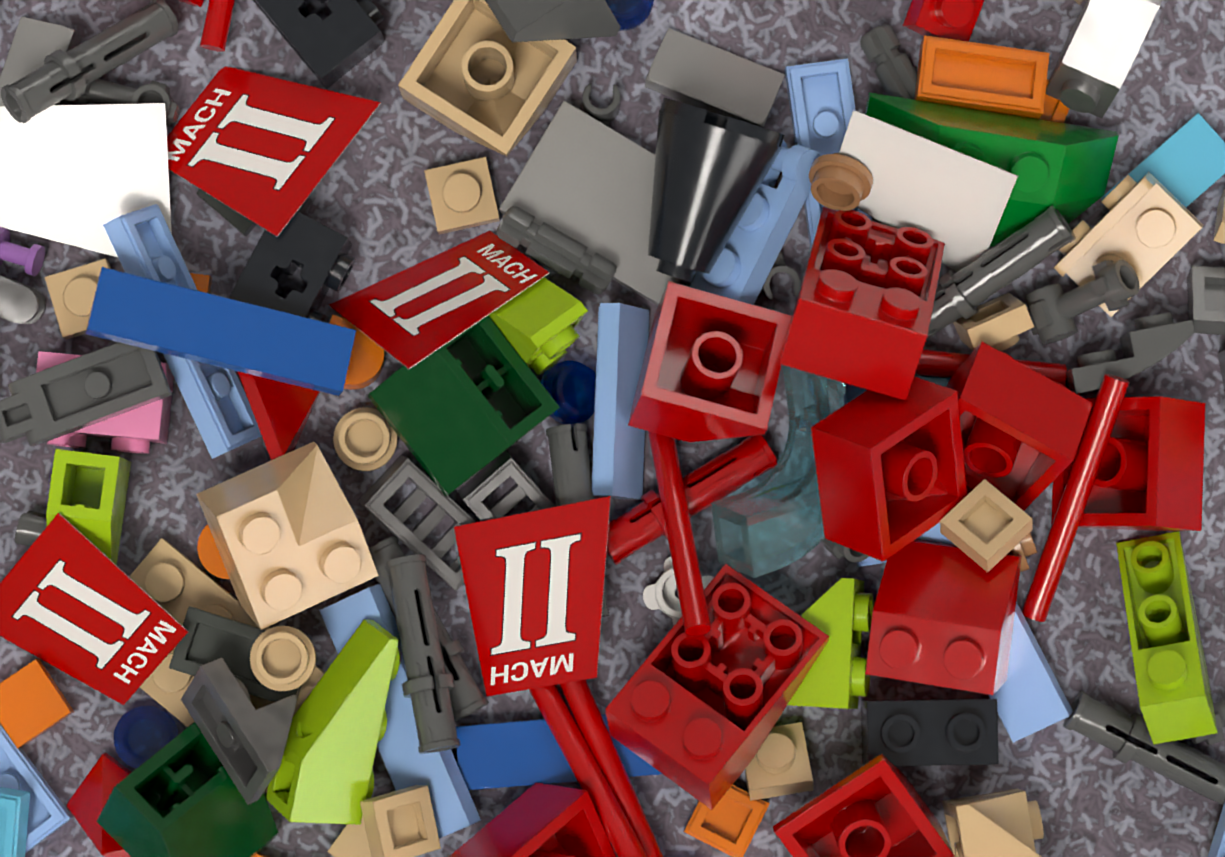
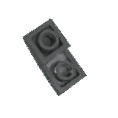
(1150, 343)

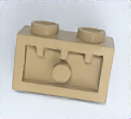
(1142, 228)

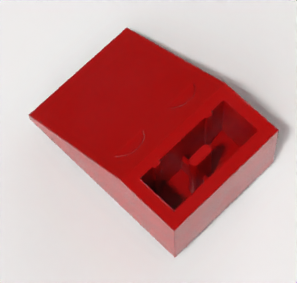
(864, 303)
(714, 697)

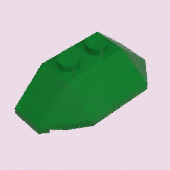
(1052, 159)

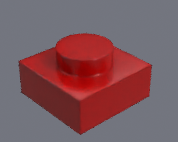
(943, 18)

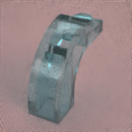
(783, 513)

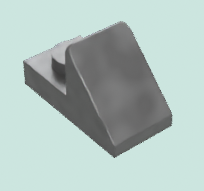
(243, 738)

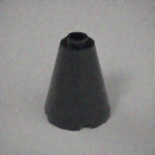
(703, 184)

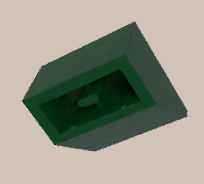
(464, 404)
(185, 806)

